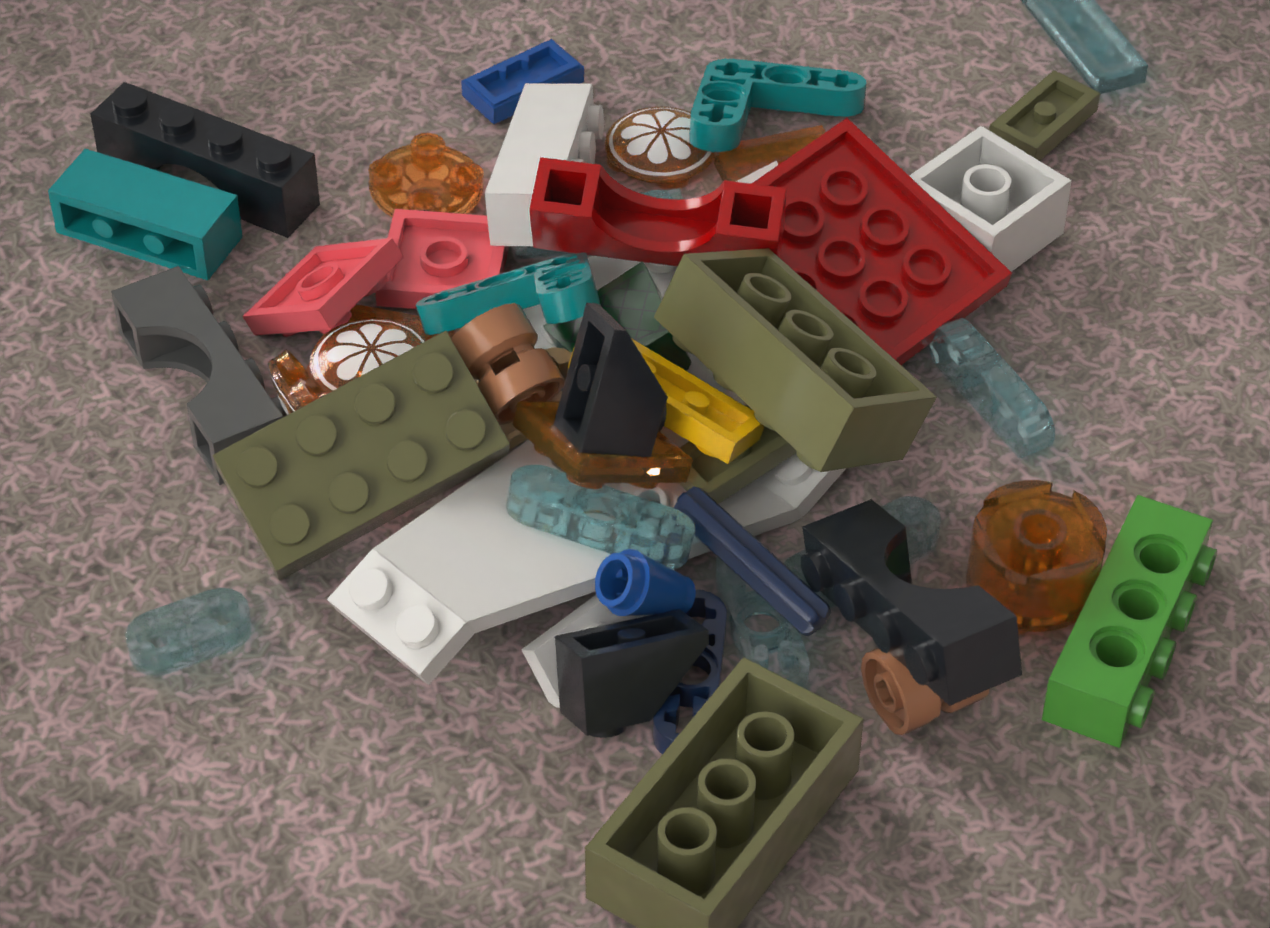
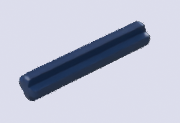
(754, 562)

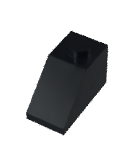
(609, 392)
(625, 669)

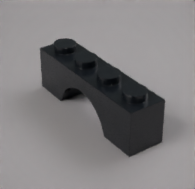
(270, 177)
(945, 637)

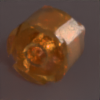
(1037, 553)

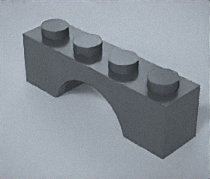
(174, 327)

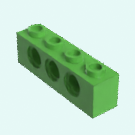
(1128, 622)

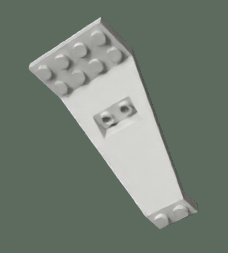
(478, 567)

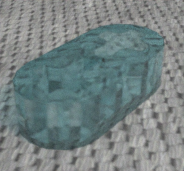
(188, 631)

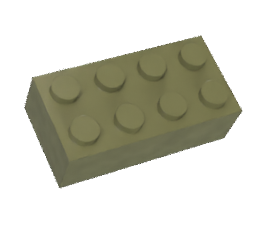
(794, 359)
(362, 455)
(724, 805)

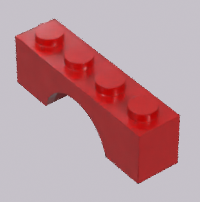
(587, 211)

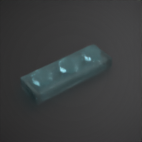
(1090, 43)

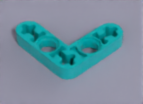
(736, 85)
(557, 284)

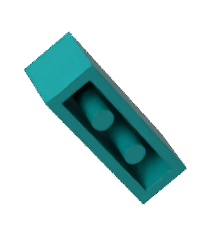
(146, 213)

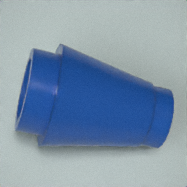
(641, 586)

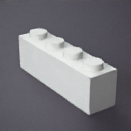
(547, 123)

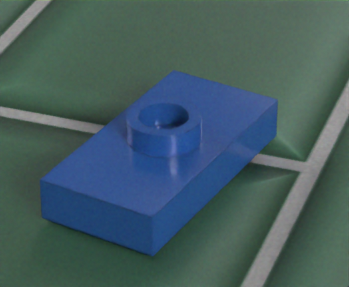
(499, 88)

